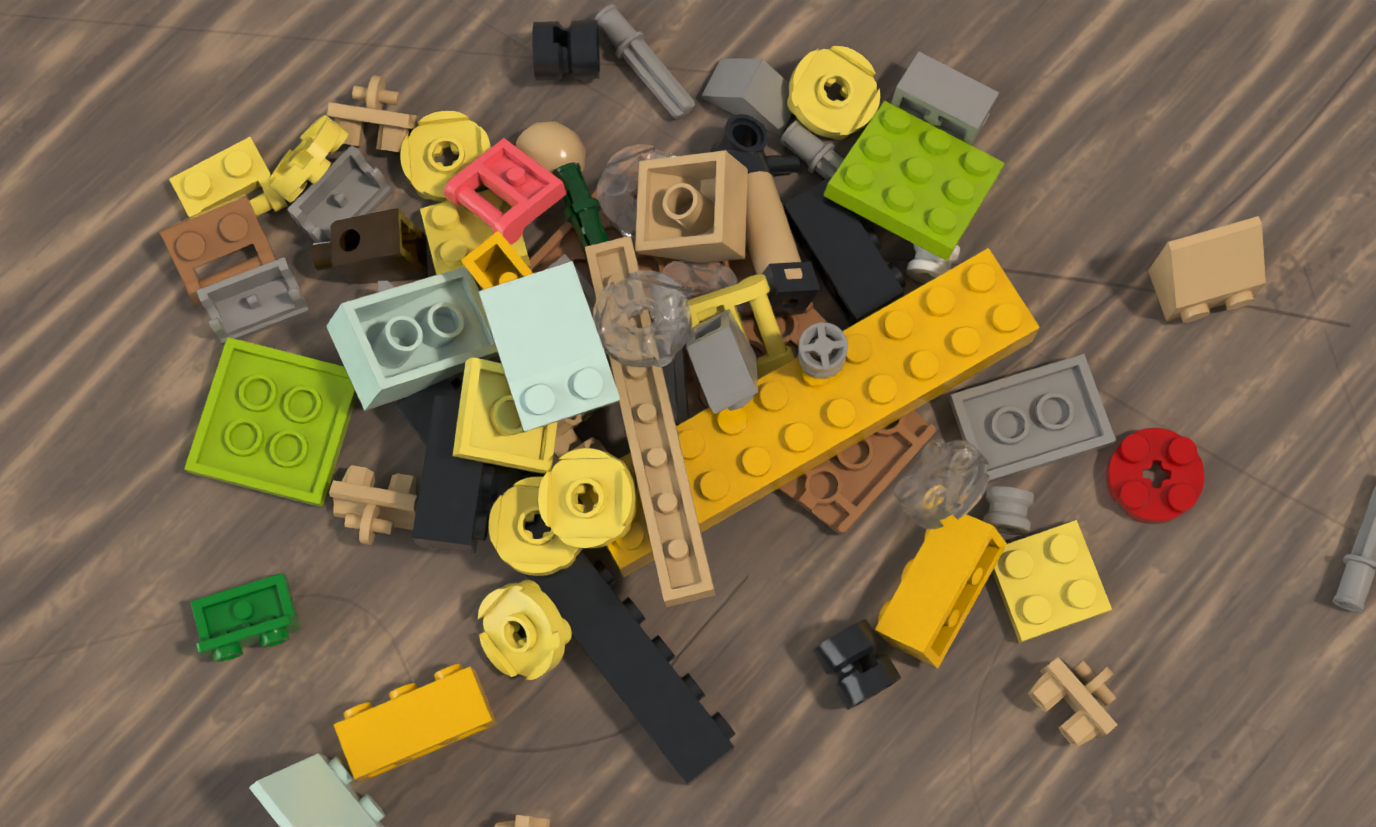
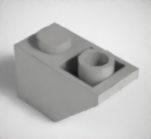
(723, 362)

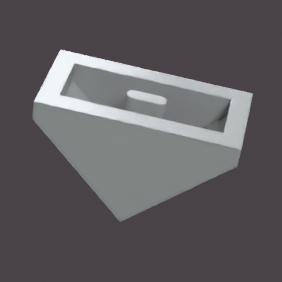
(750, 89)

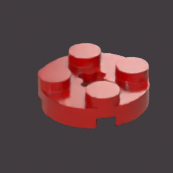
(1175, 456)

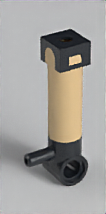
(767, 229)

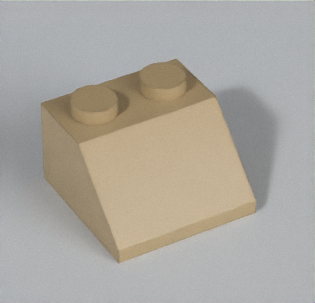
(692, 207)
(1210, 270)

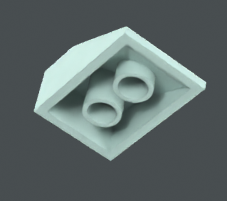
(411, 336)
(549, 346)
(316, 795)

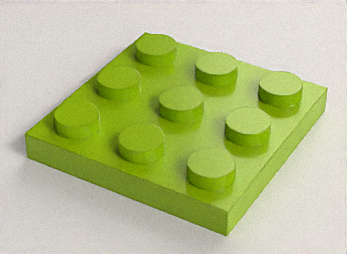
(914, 180)
(273, 422)

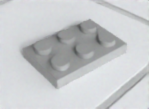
(1034, 417)

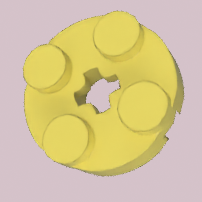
(858, 87)
(427, 141)
(308, 158)
(610, 516)
(515, 543)
(542, 622)

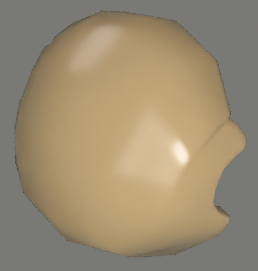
(552, 145)

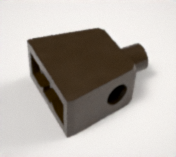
(374, 248)

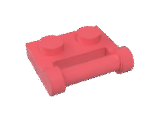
(515, 180)

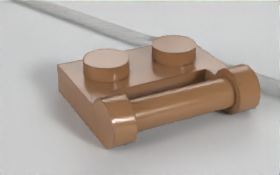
(214, 235)

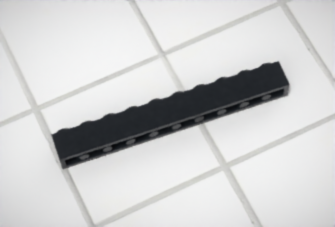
(612, 633)

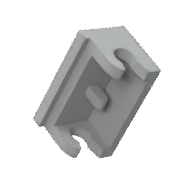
(944, 98)
(343, 192)
(254, 300)

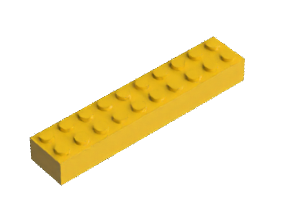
(798, 422)

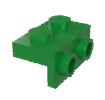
(245, 616)

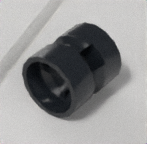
(566, 50)
(848, 648)

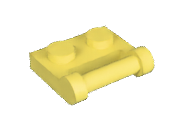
(225, 177)
(755, 291)

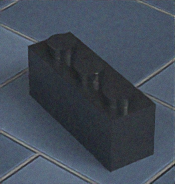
(843, 254)
(451, 488)

